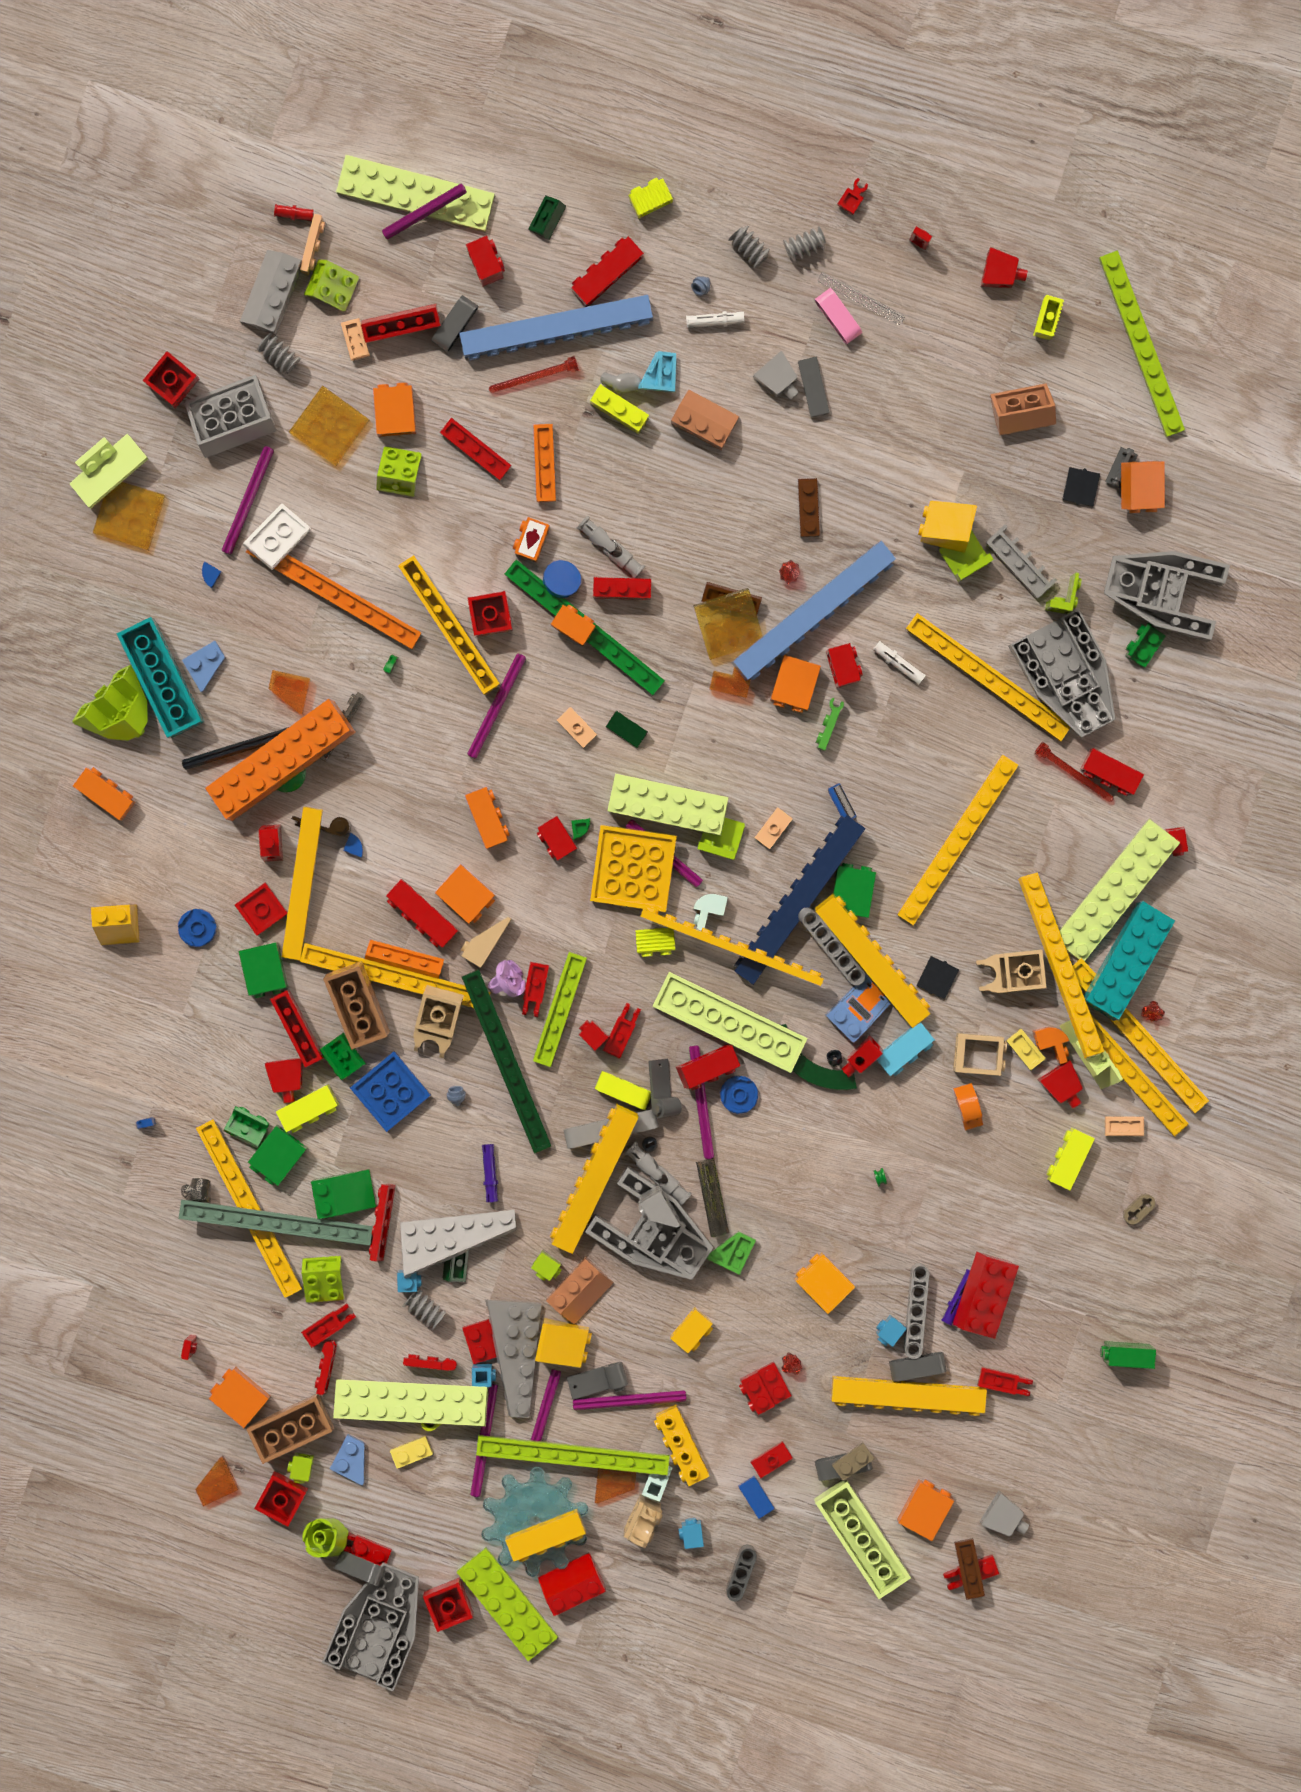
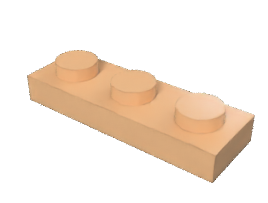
(312, 244)

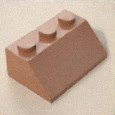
(1023, 409)
(704, 419)
(579, 1290)

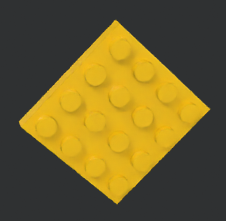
(633, 868)

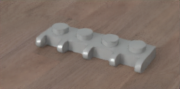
(1018, 563)

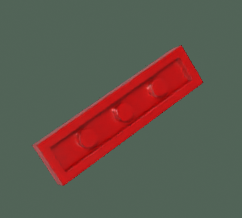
(475, 449)
(381, 1226)

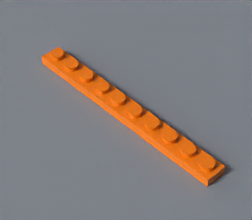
(347, 600)

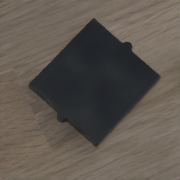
(1081, 486)
(937, 977)

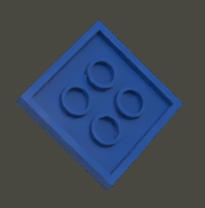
(390, 1091)

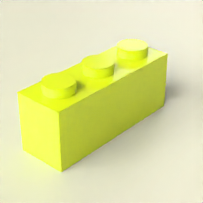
(619, 409)
(307, 1109)
(1070, 1158)

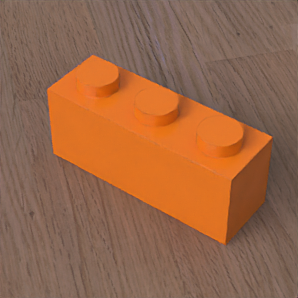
(104, 793)
(487, 817)

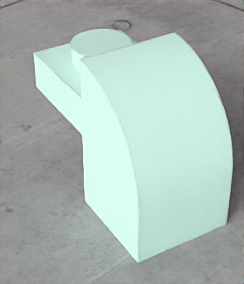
(708, 903)
(655, 1486)

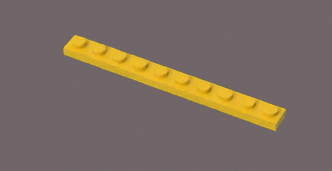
(988, 676)
(957, 839)
(740, 948)
(1061, 965)
(380, 972)
(1149, 1048)
(244, 1198)

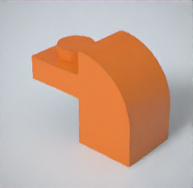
(1049, 1037)
(968, 1106)

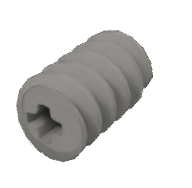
(805, 244)
(750, 246)
(278, 354)
(424, 1309)

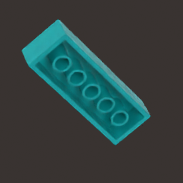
(160, 677)
(1128, 960)

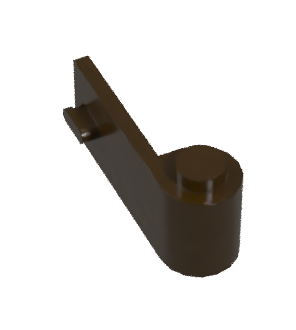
(339, 826)

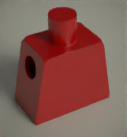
(1001, 270)
(270, 843)
(869, 1050)
(285, 1077)
(1063, 1084)

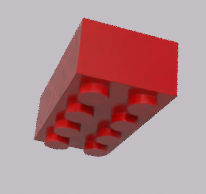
(985, 1295)

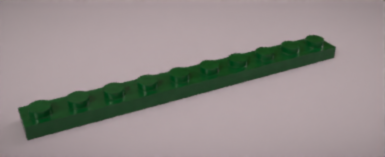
(506, 1061)

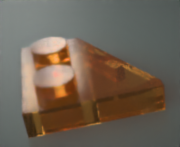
(290, 688)
(217, 1483)
(613, 1483)

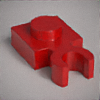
(851, 198)

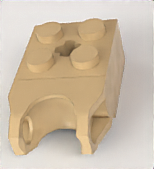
(1007, 972)
(434, 1024)
(642, 1521)

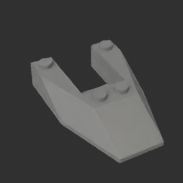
(1155, 585)
(653, 1244)

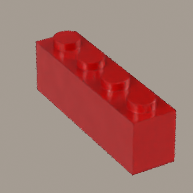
(607, 271)
(400, 323)
(422, 913)
(297, 1028)

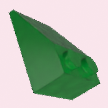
(343, 1193)

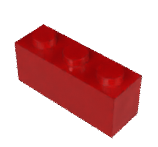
(622, 588)
(1111, 772)
(708, 1067)

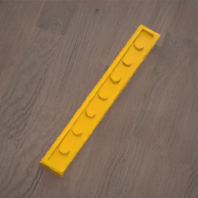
(302, 883)
(1141, 1084)

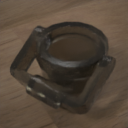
(198, 1190)

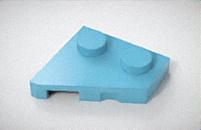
(660, 373)

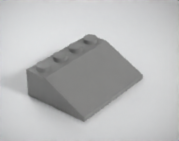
(230, 416)

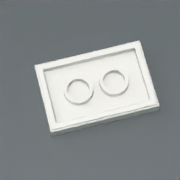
(276, 536)

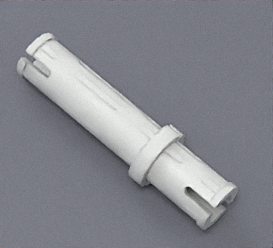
(715, 319)
(880, 648)

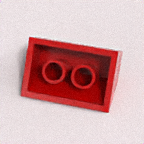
(571, 1585)

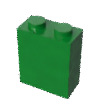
(855, 888)
(263, 970)
(277, 1155)
(1128, 1354)

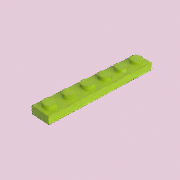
(559, 1009)

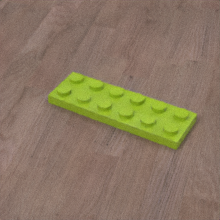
(507, 1604)

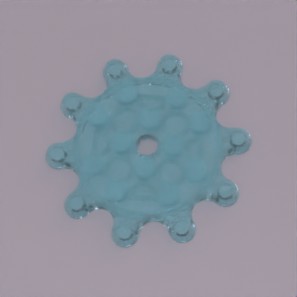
(523, 1502)

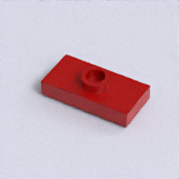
(920, 238)
(189, 1347)
(771, 1459)

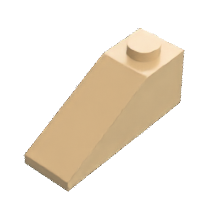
(482, 945)

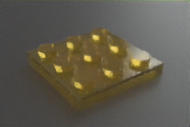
(329, 426)
(129, 515)
(728, 623)

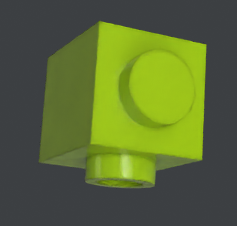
(546, 1266)
(300, 1467)

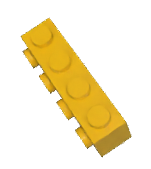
(682, 1445)
(545, 1535)

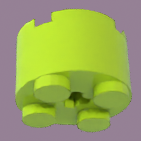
(325, 1537)

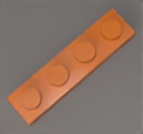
(544, 463)
(404, 959)

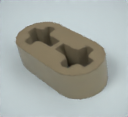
(1142, 1212)

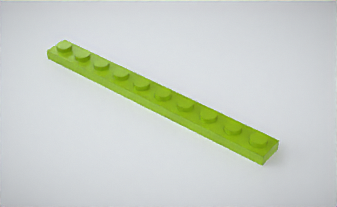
(1141, 343)
(572, 1455)

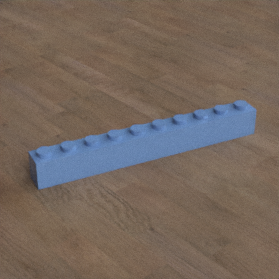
(556, 326)
(814, 610)

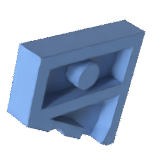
(204, 664)
(350, 1460)

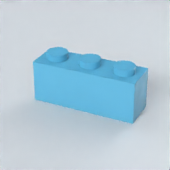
(905, 1049)

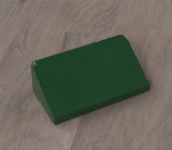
(547, 217)
(626, 729)
(456, 1268)

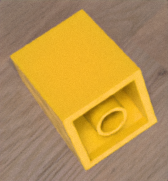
(947, 525)
(115, 924)
(563, 1343)

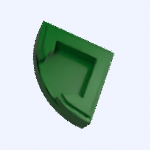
(389, 666)
(580, 827)

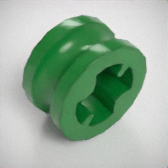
(880, 1177)

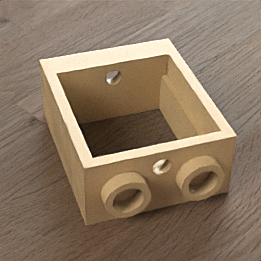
(960, 1049)

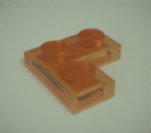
(730, 684)

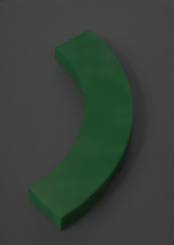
(822, 1076)

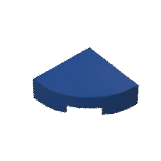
(210, 574)
(354, 845)
(145, 1122)

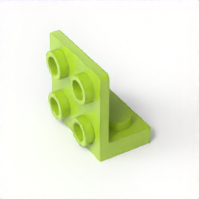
(331, 284)
(398, 471)
(966, 563)
(1059, 605)
(727, 843)
(322, 1279)

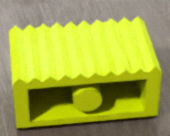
(650, 198)
(1048, 317)
(655, 940)

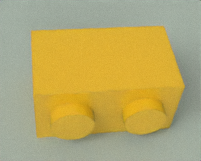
(691, 1330)

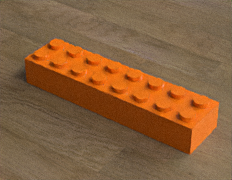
(280, 760)

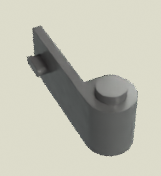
(662, 1103)
(598, 1379)

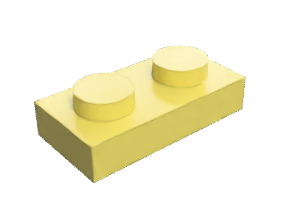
(1025, 1049)
(411, 1452)

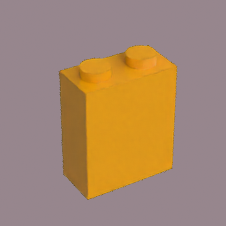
(824, 1282)

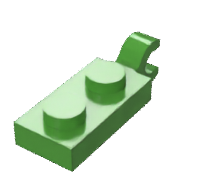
(829, 723)

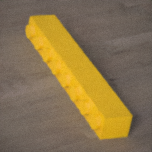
(449, 625)
(872, 960)
(594, 1179)
(908, 1394)

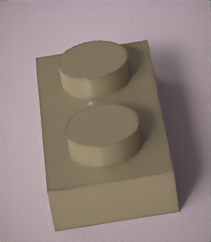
(853, 1461)

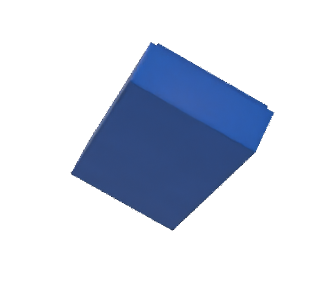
(756, 1497)

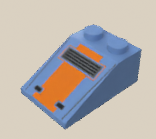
(858, 1009)

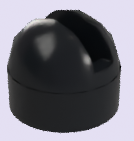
(834, 1053)
(647, 1140)

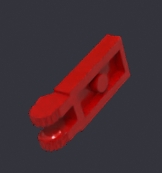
(535, 986)
(621, 1033)
(326, 1326)
(431, 1362)
(326, 1367)
(1002, 1381)
(368, 1549)
(987, 1569)

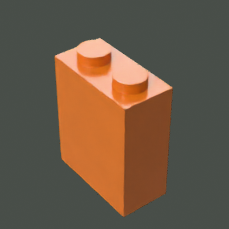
(394, 410)
(1143, 486)
(795, 683)
(465, 894)
(238, 1396)
(925, 1509)

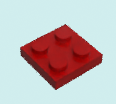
(261, 909)
(480, 1341)

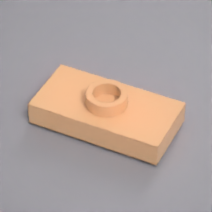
(355, 339)
(576, 727)
(773, 828)
(1124, 1126)

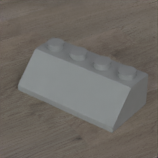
(272, 291)
(658, 1208)

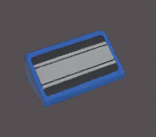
(841, 801)

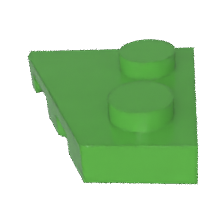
(733, 1252)

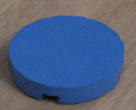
(561, 579)
(197, 927)
(739, 1094)

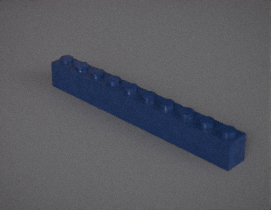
(802, 895)

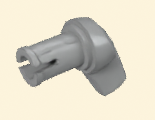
(623, 382)

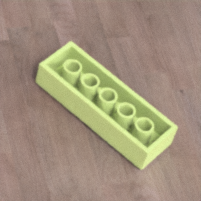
(668, 804)
(862, 1538)

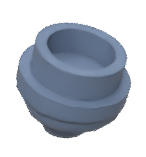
(701, 285)
(456, 1095)

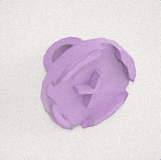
(508, 979)

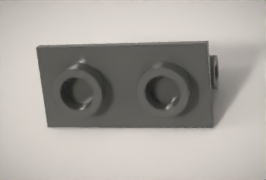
(1123, 455)

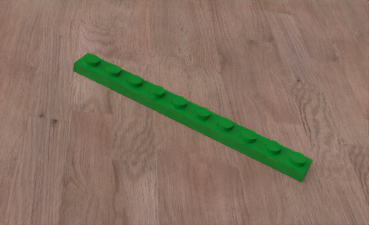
(598, 639)

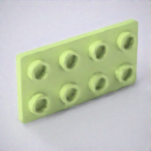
(106, 468)
(1099, 1065)

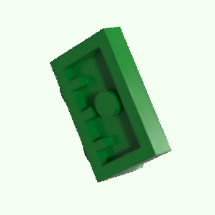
(1144, 645)

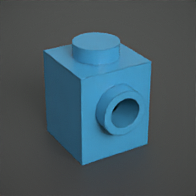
(409, 1284)
(890, 1330)
(483, 1375)
(691, 1533)

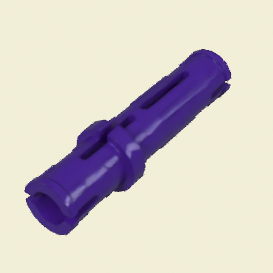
(490, 1173)
(948, 1317)

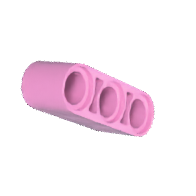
(838, 316)

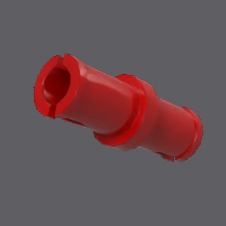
(293, 212)

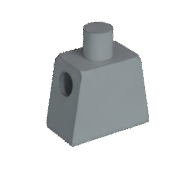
(777, 376)
(1004, 1516)

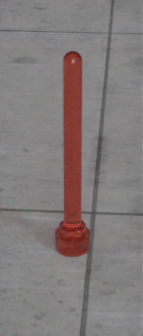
(569, 365)
(1044, 751)

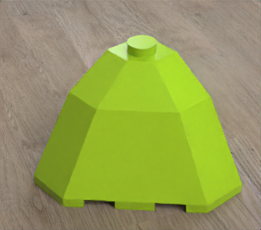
(117, 710)

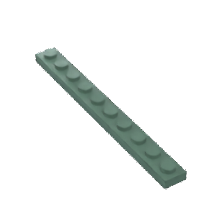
(275, 1222)

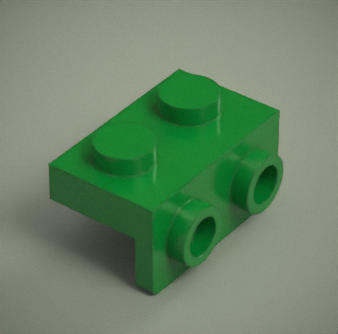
(342, 1057)
(246, 1126)

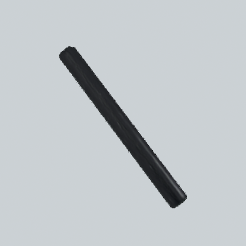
(229, 750)

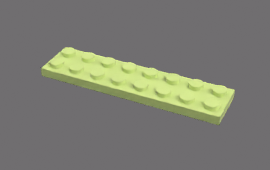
(411, 190)
(1117, 889)
(730, 1022)
(410, 1402)

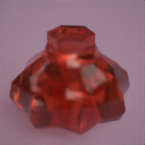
(789, 571)
(1152, 1012)
(791, 1364)

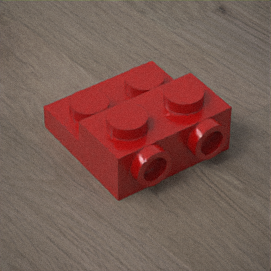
(764, 1388)

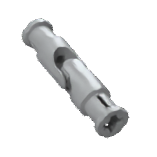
(600, 538)
(648, 1165)

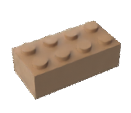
(356, 1005)
(290, 1428)

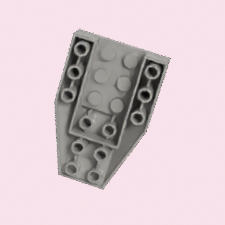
(1068, 672)
(377, 1628)

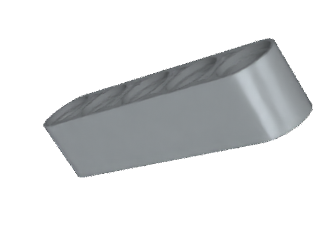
(835, 954)
(589, 1133)
(918, 1320)

